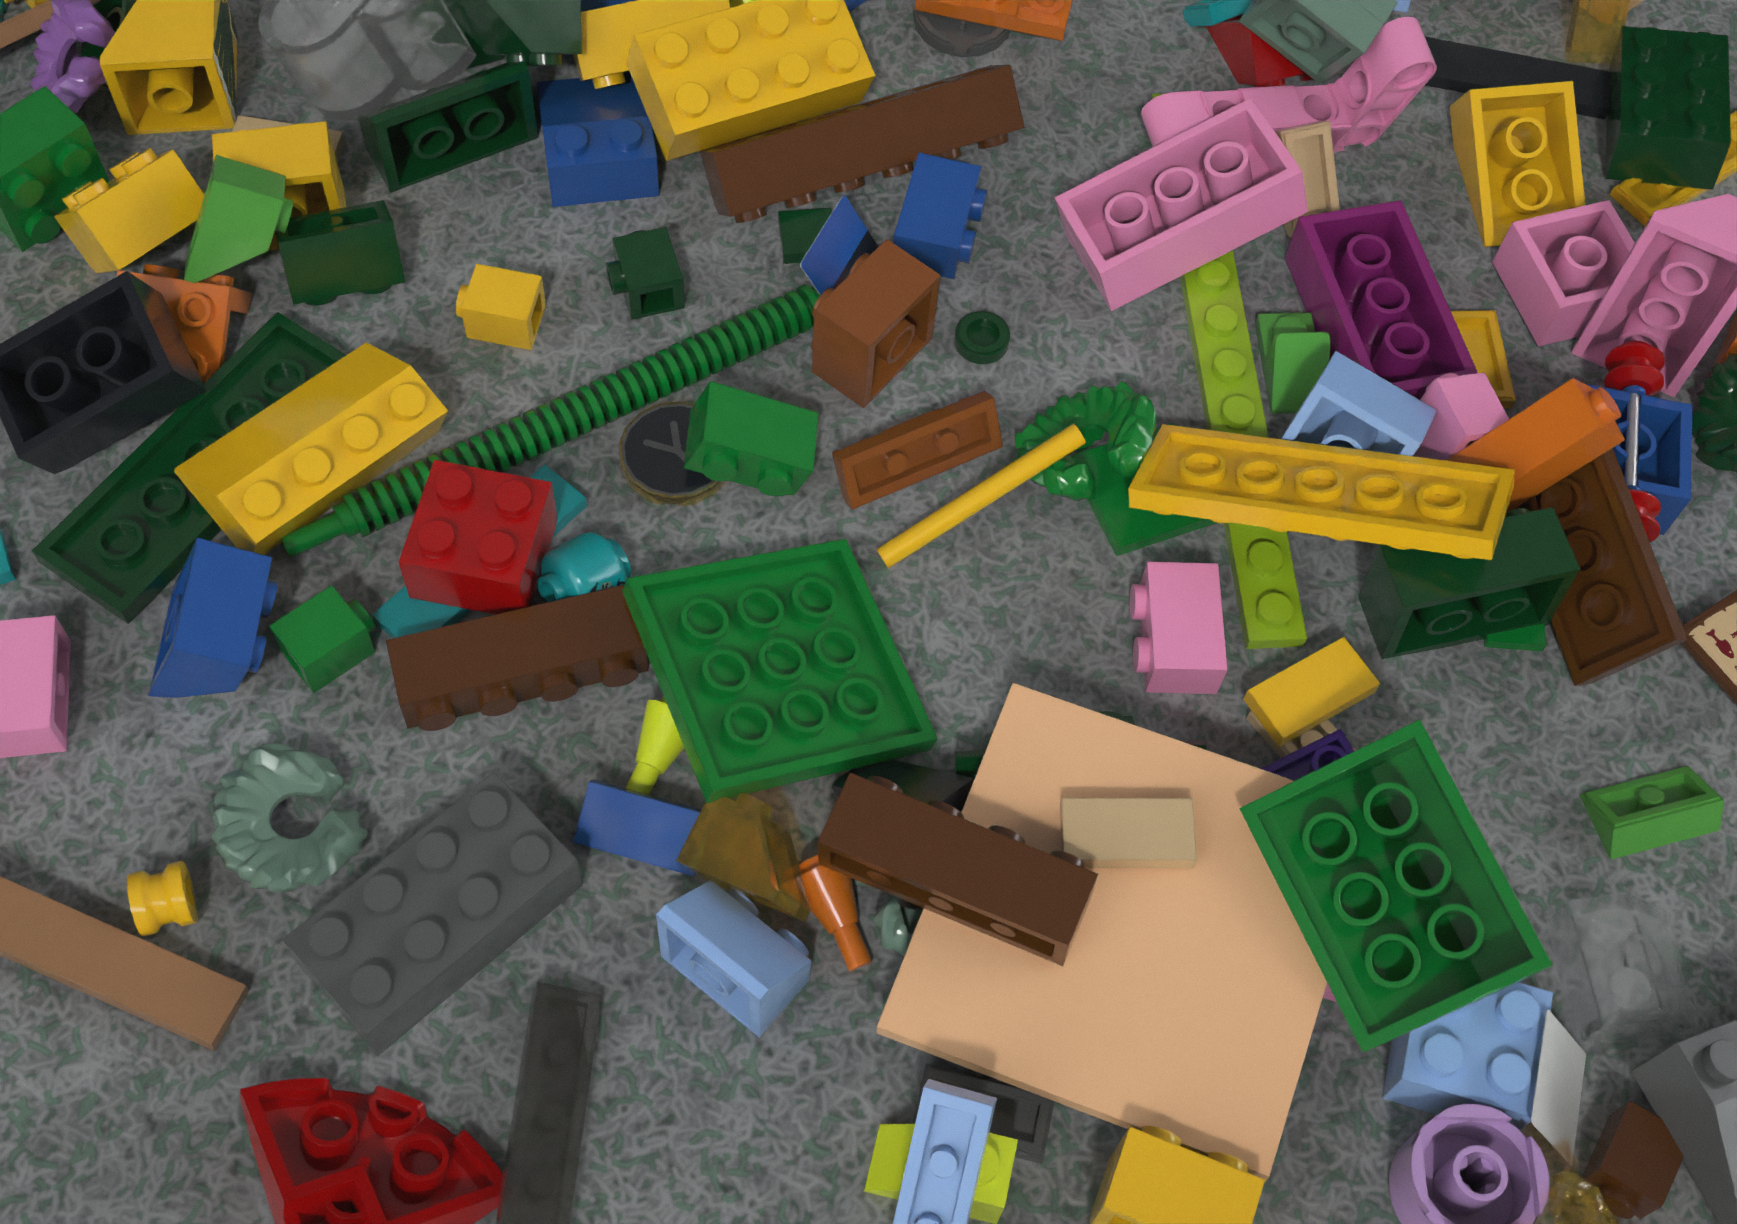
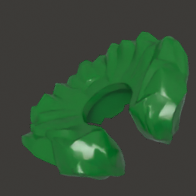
(1111, 409)

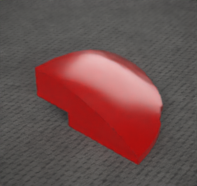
(363, 1158)

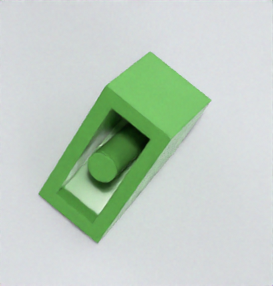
(236, 218)

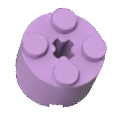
(1464, 1149)

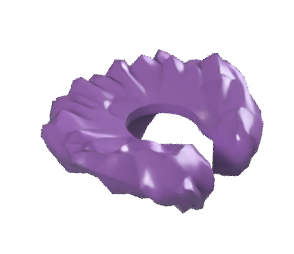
(59, 67)

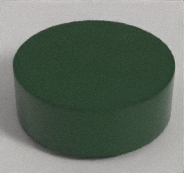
(982, 337)

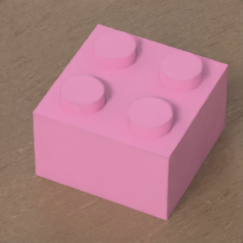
(1562, 267)

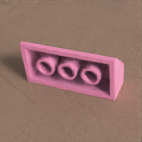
(1671, 289)

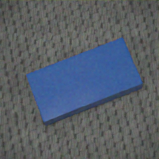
(635, 825)

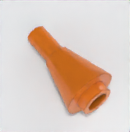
(834, 906)

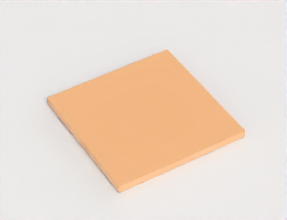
(1181, 983)

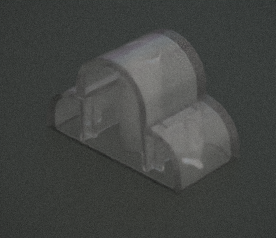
(363, 51)

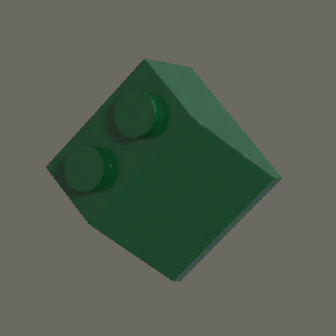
(522, 28)

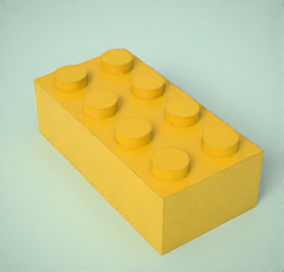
(747, 71)

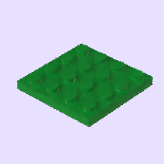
(777, 668)

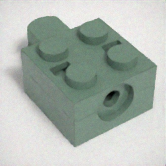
(1318, 33)

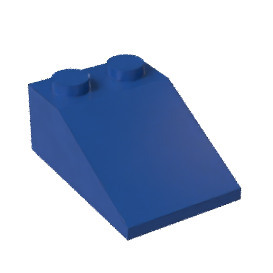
(597, 142)

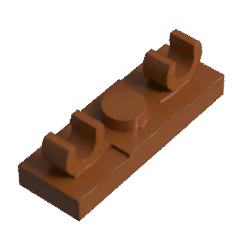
(917, 449)

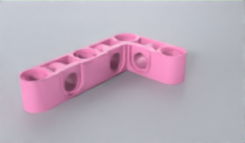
(1356, 105)

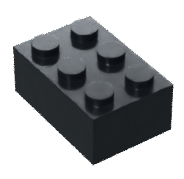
(93, 374)

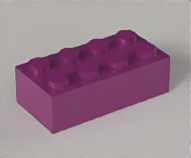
(1377, 295)

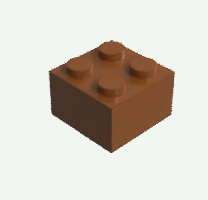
(874, 322)

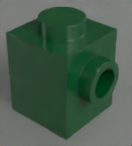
(646, 273)

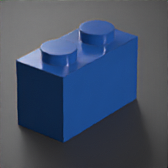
(939, 211)

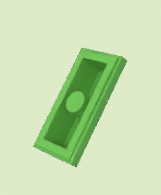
(1653, 811)

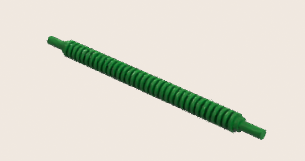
(642, 381)

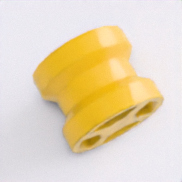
(161, 898)

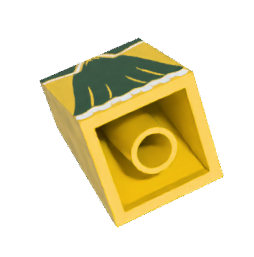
(174, 66)

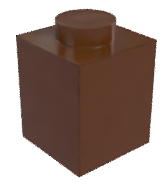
(1634, 1162)

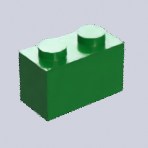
(751, 440)

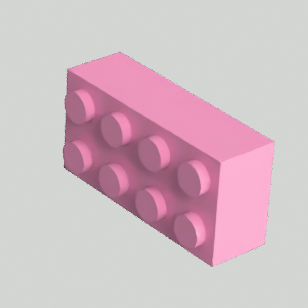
(1182, 203)

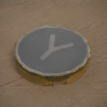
(655, 455)

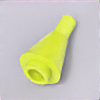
(657, 746)

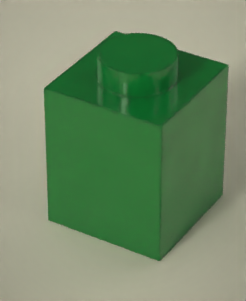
(324, 637)

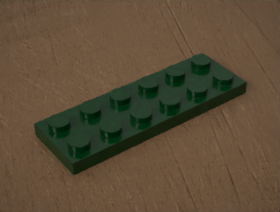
(142, 517)

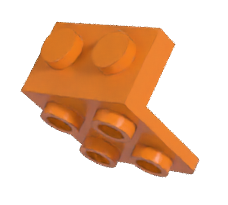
(199, 312)

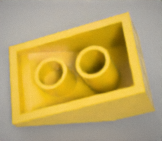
(1517, 153)

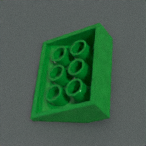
(1394, 887)

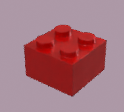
(478, 538)

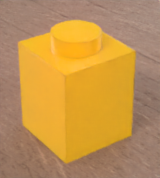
(502, 306)

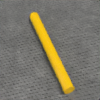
(981, 495)

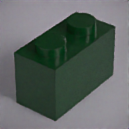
(340, 253)

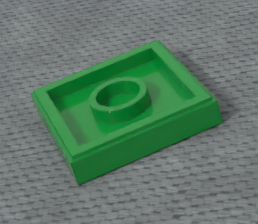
(1125, 526)

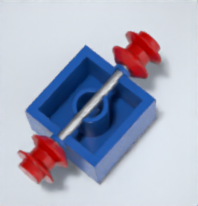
(1656, 435)

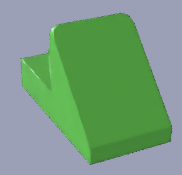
(1290, 357)

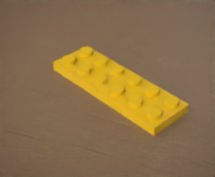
(1325, 491)

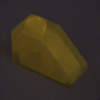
(747, 852)

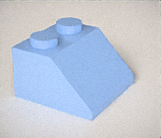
(733, 954)

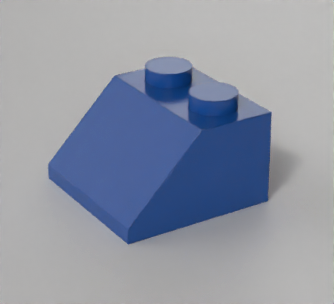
(213, 622)

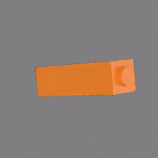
(1549, 439)

